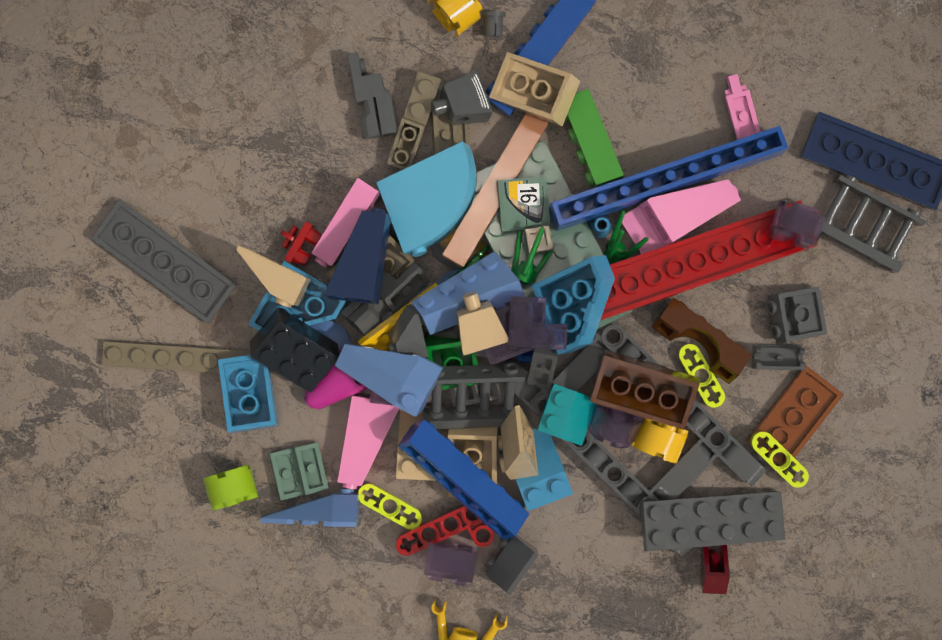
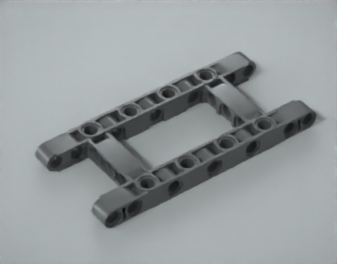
(599, 459)

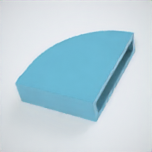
(430, 198)

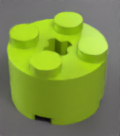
(230, 487)

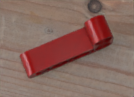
(443, 532)

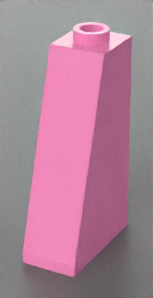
(684, 210)
(341, 226)
(364, 436)

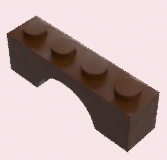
(725, 355)

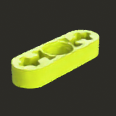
(715, 388)
(789, 458)
(409, 508)

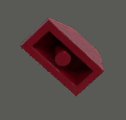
(714, 569)

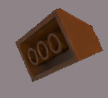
(644, 389)

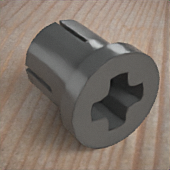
(493, 23)

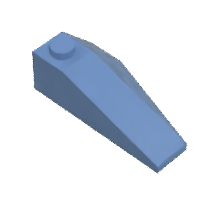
(335, 509)

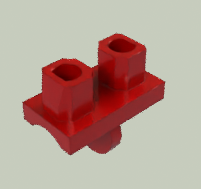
(296, 253)

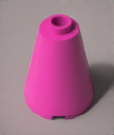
(333, 388)

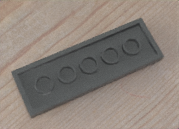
(164, 261)
(712, 521)

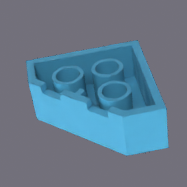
(577, 299)
(312, 310)

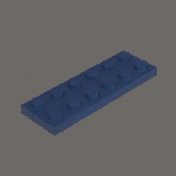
(875, 160)

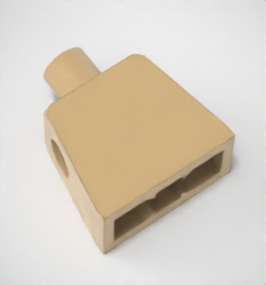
(479, 325)

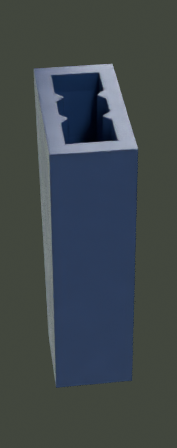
(362, 261)

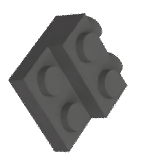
(796, 315)

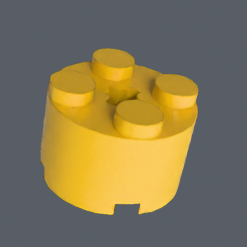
(456, 14)
(660, 440)

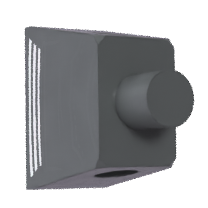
(463, 101)

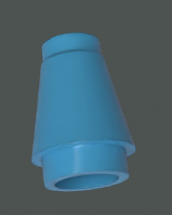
(598, 233)

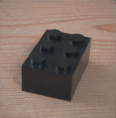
(294, 349)

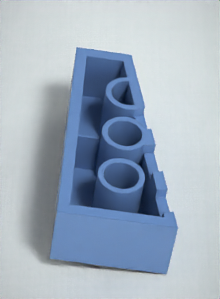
(487, 277)

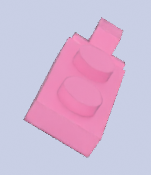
(740, 108)

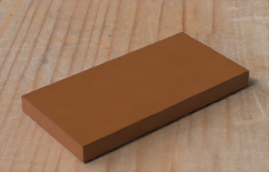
(797, 413)

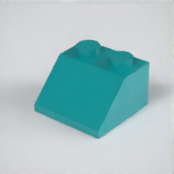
(566, 414)

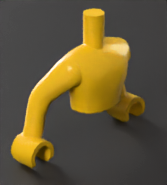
(462, 633)

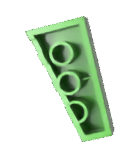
(592, 141)

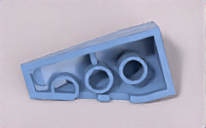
(394, 376)

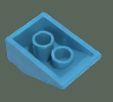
(247, 394)
(552, 480)

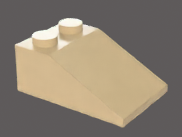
(535, 88)
(278, 280)
(480, 446)
(518, 446)
(406, 466)

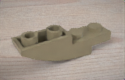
(414, 120)

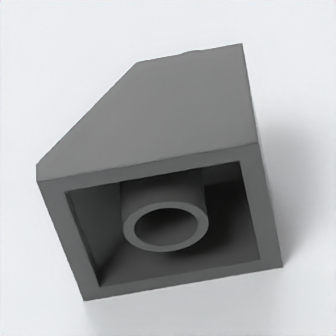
(511, 563)

